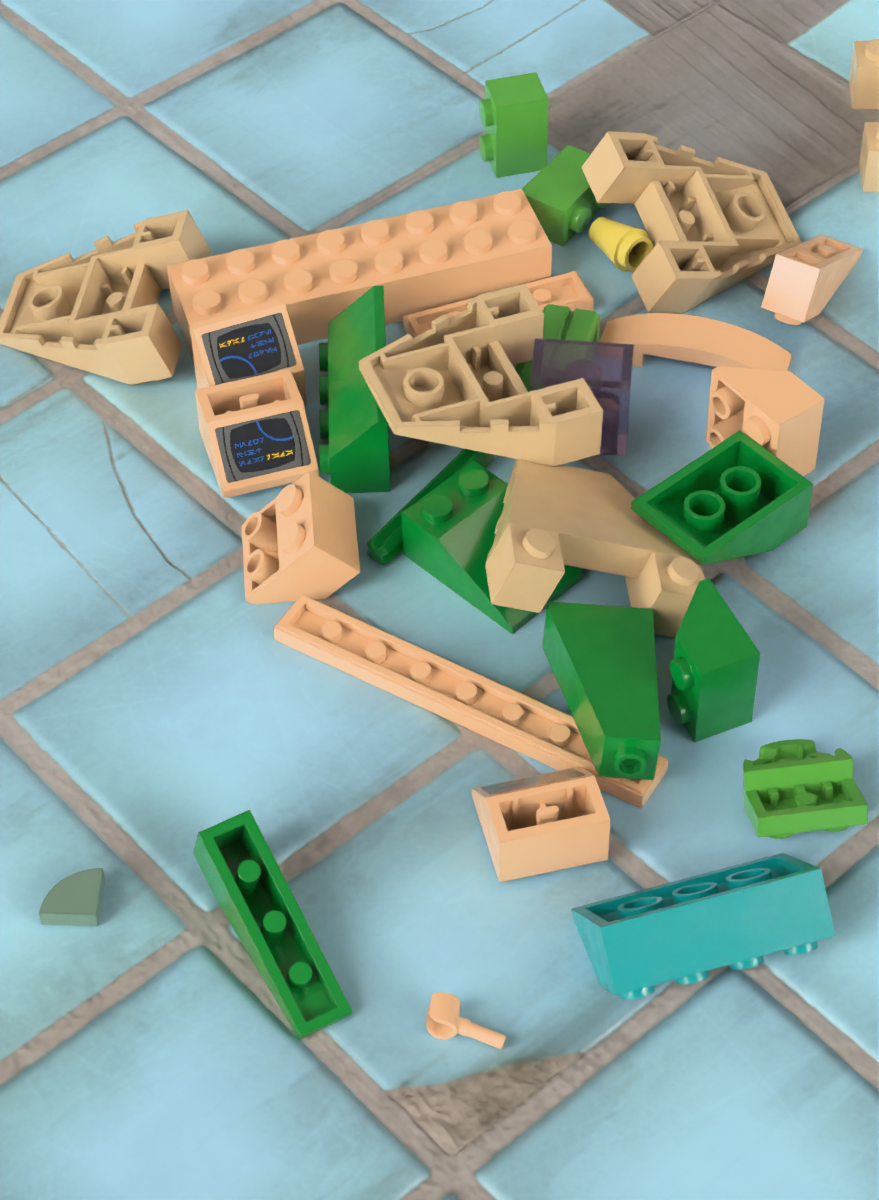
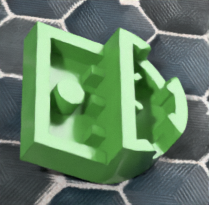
(801, 790)

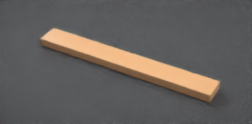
(449, 691)

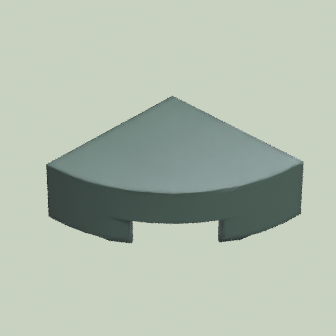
(75, 900)

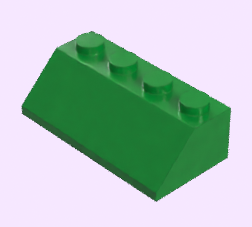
(354, 422)

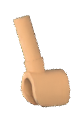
(445, 1022)

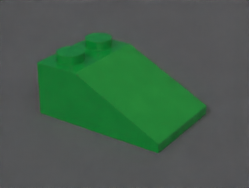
(729, 502)
(453, 533)

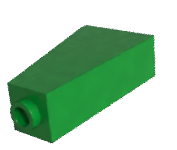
(609, 682)

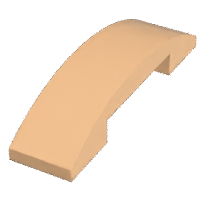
(695, 341)

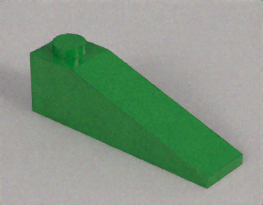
(270, 923)

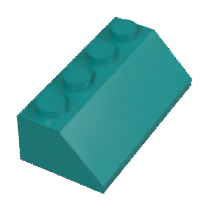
(705, 924)

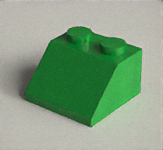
(712, 668)

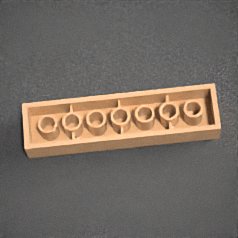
(417, 256)

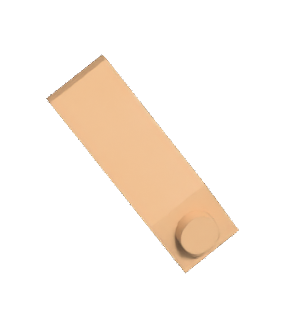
(807, 278)

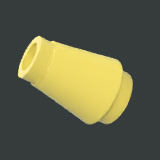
(621, 242)

